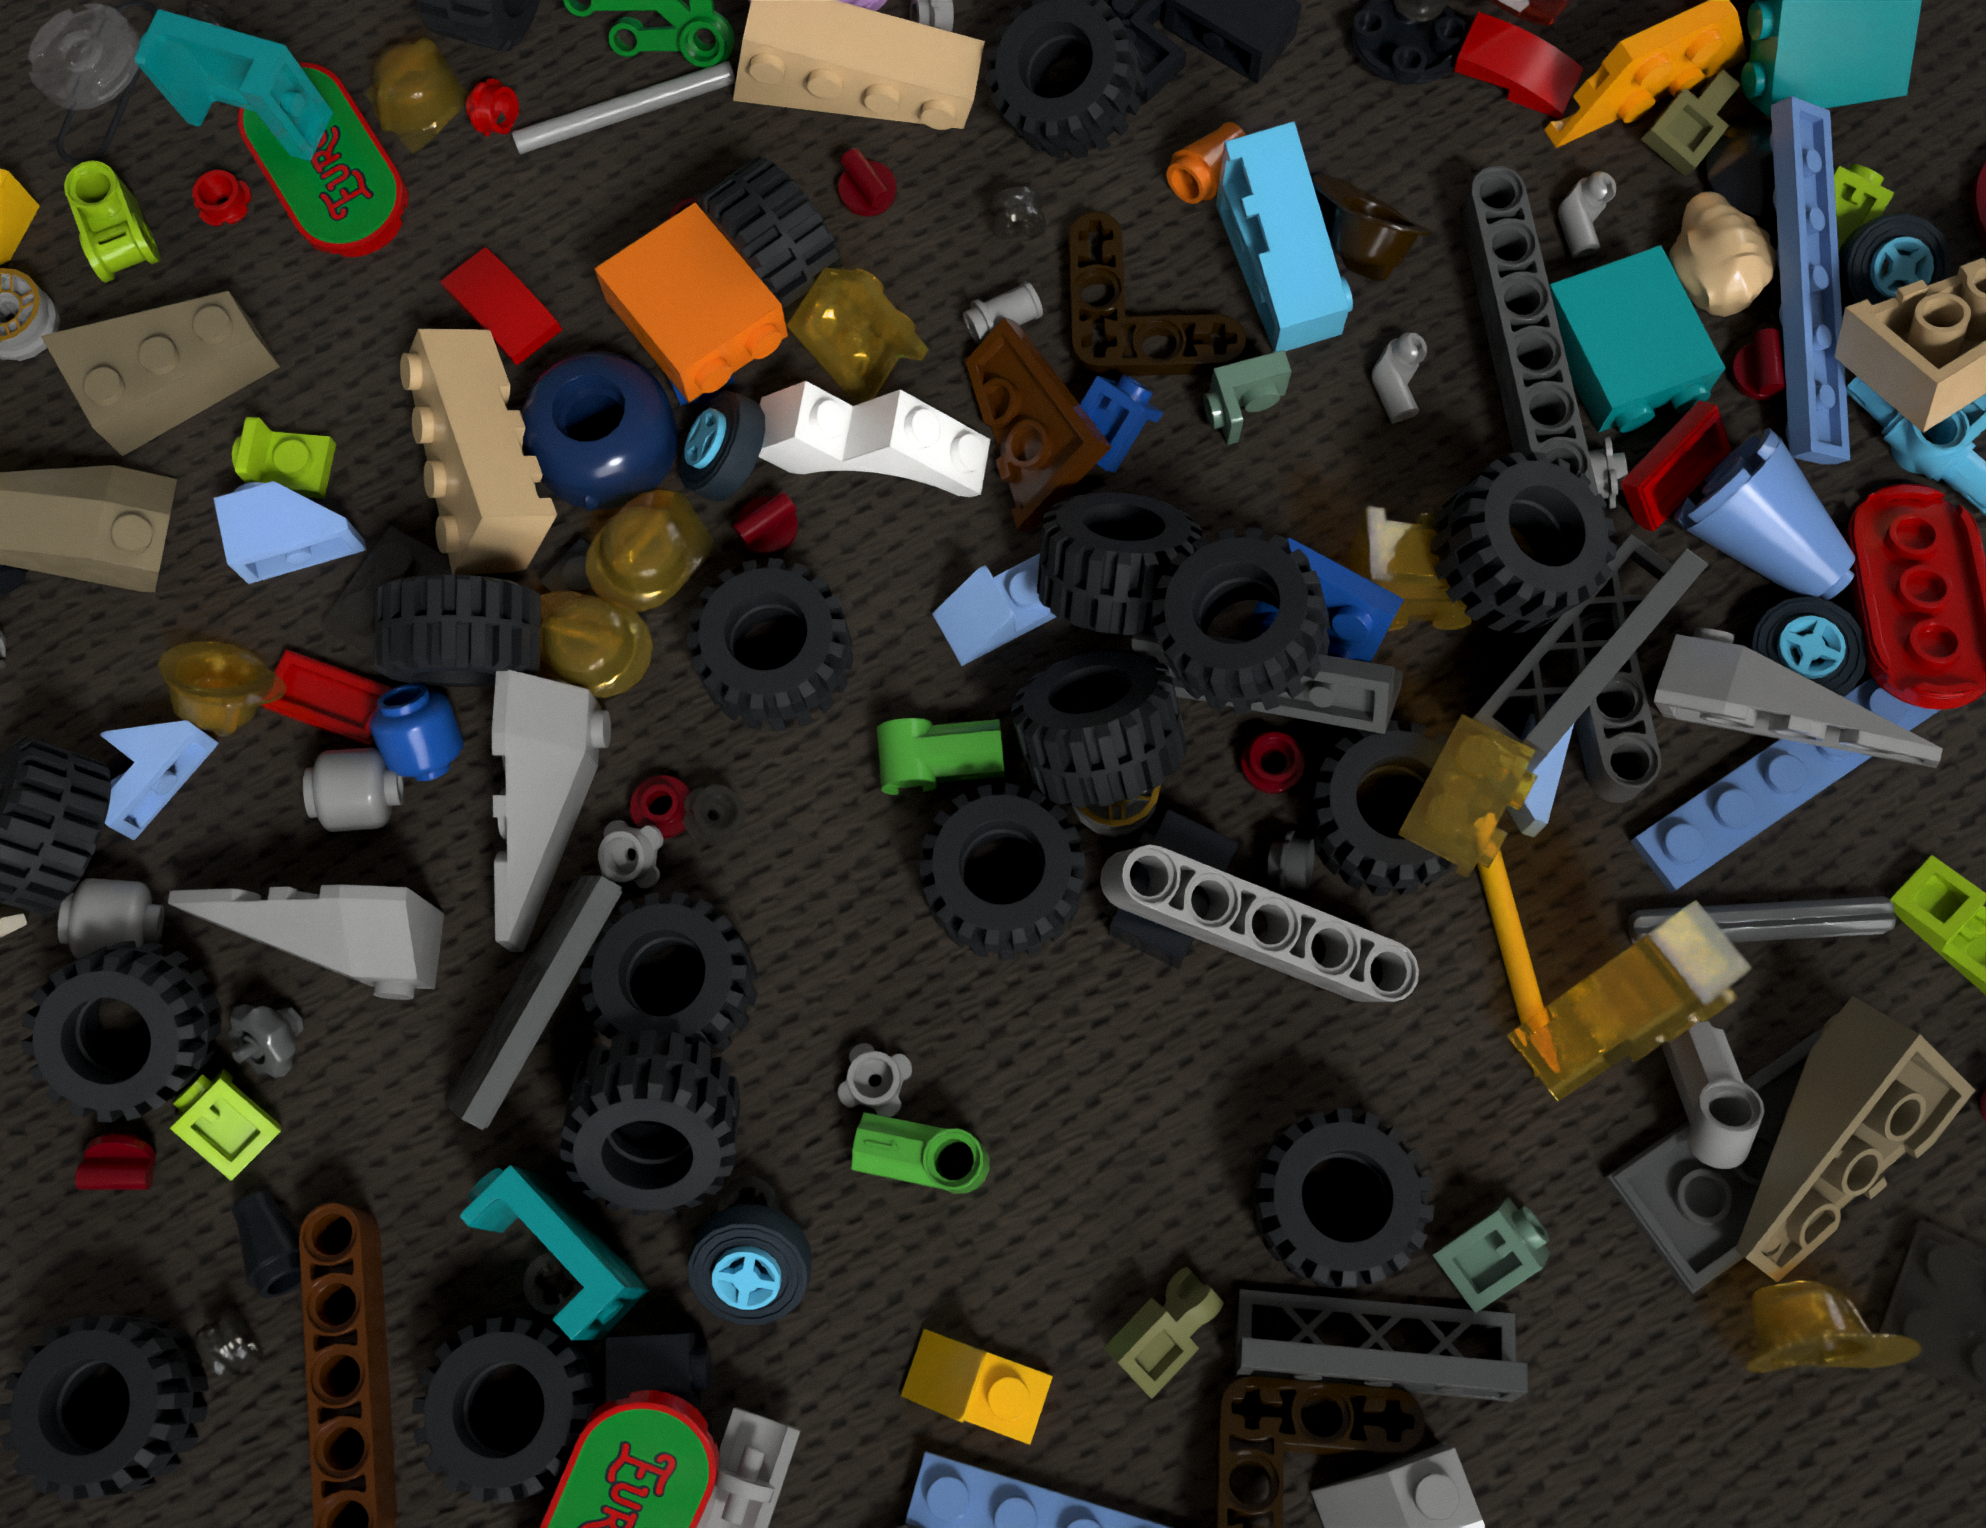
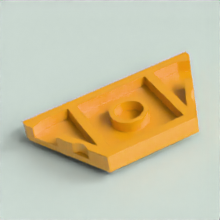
(1654, 66)

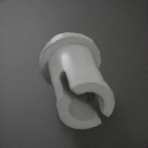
(1017, 304)

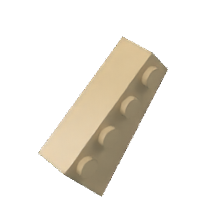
(856, 63)
(1922, 345)
(474, 453)

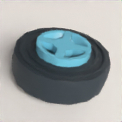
(1910, 246)
(722, 446)
(1820, 635)
(725, 1269)

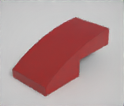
(1520, 61)
(502, 305)

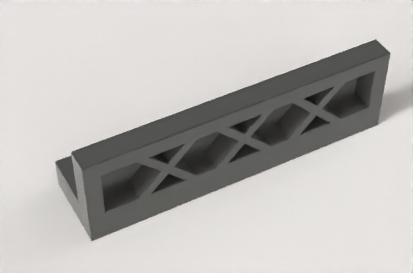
(1611, 653)
(1341, 694)
(1383, 1367)

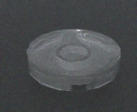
(94, 68)

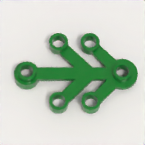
(679, 37)

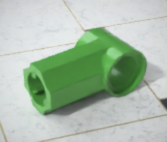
(925, 754)
(914, 1153)

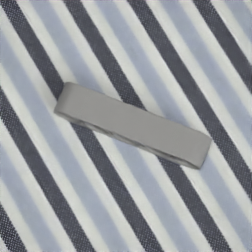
(1289, 922)

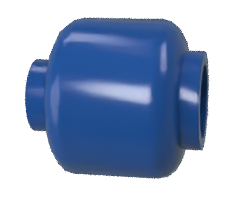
(416, 731)

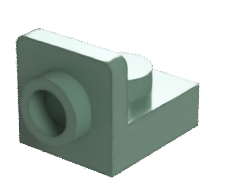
(1247, 383)
(1495, 1254)

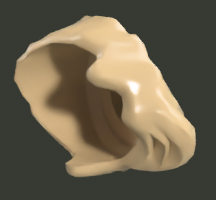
(1721, 255)

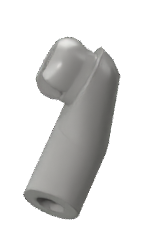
(1581, 209)
(1394, 373)

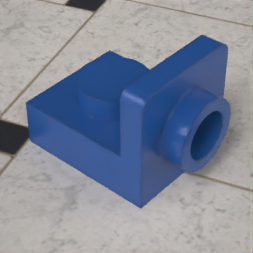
(1119, 414)

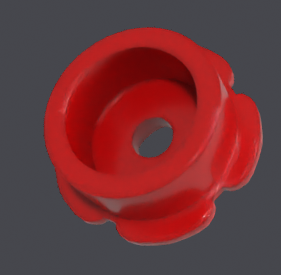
(486, 104)
(212, 188)

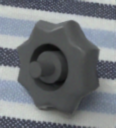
(265, 1038)

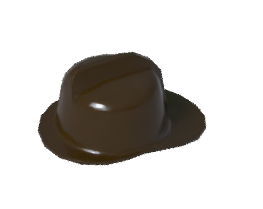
(1367, 230)

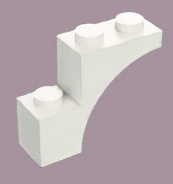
(886, 435)

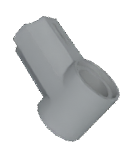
(1713, 1094)

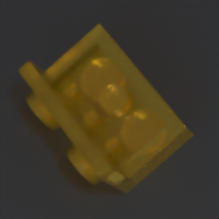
(855, 331)
(1467, 795)

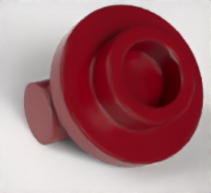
(865, 185)
(1759, 367)
(767, 524)
(116, 1163)

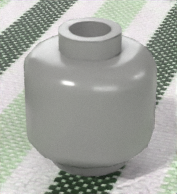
(351, 790)
(108, 913)

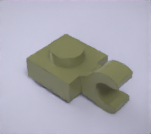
(1691, 124)
(1158, 1337)

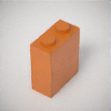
(693, 302)

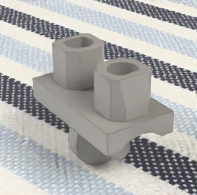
(750, 1471)

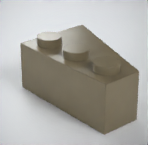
(159, 365)

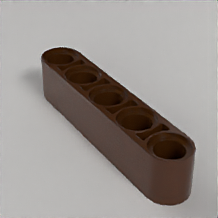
(326, 1347)

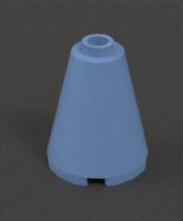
(1770, 520)

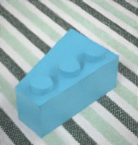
(1281, 238)

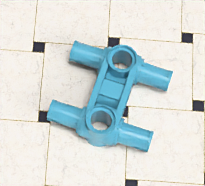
(1948, 458)

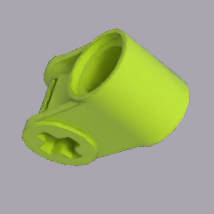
(108, 220)

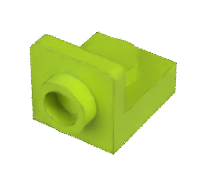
(1858, 198)
(289, 459)
(222, 1123)

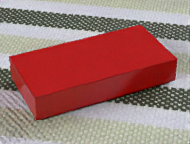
(1676, 465)
(327, 697)

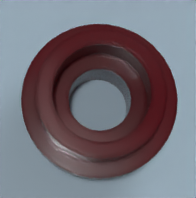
(1280, 744)
(671, 822)

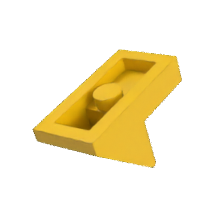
(976, 1386)

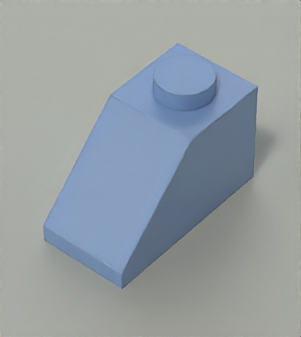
(280, 531)

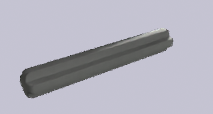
(1784, 919)

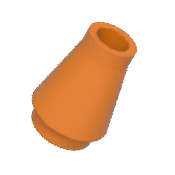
(1197, 167)

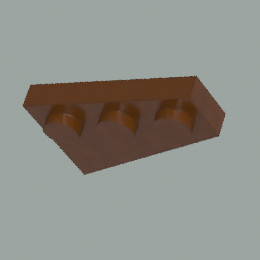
(1036, 422)

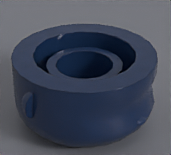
(618, 466)

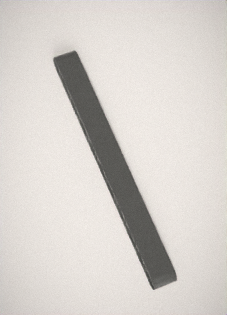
(1550, 393)

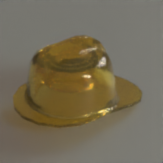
(414, 92)
(647, 550)
(592, 643)
(217, 685)
(1818, 1327)

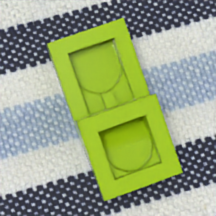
(1947, 916)

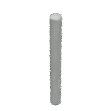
(623, 107)

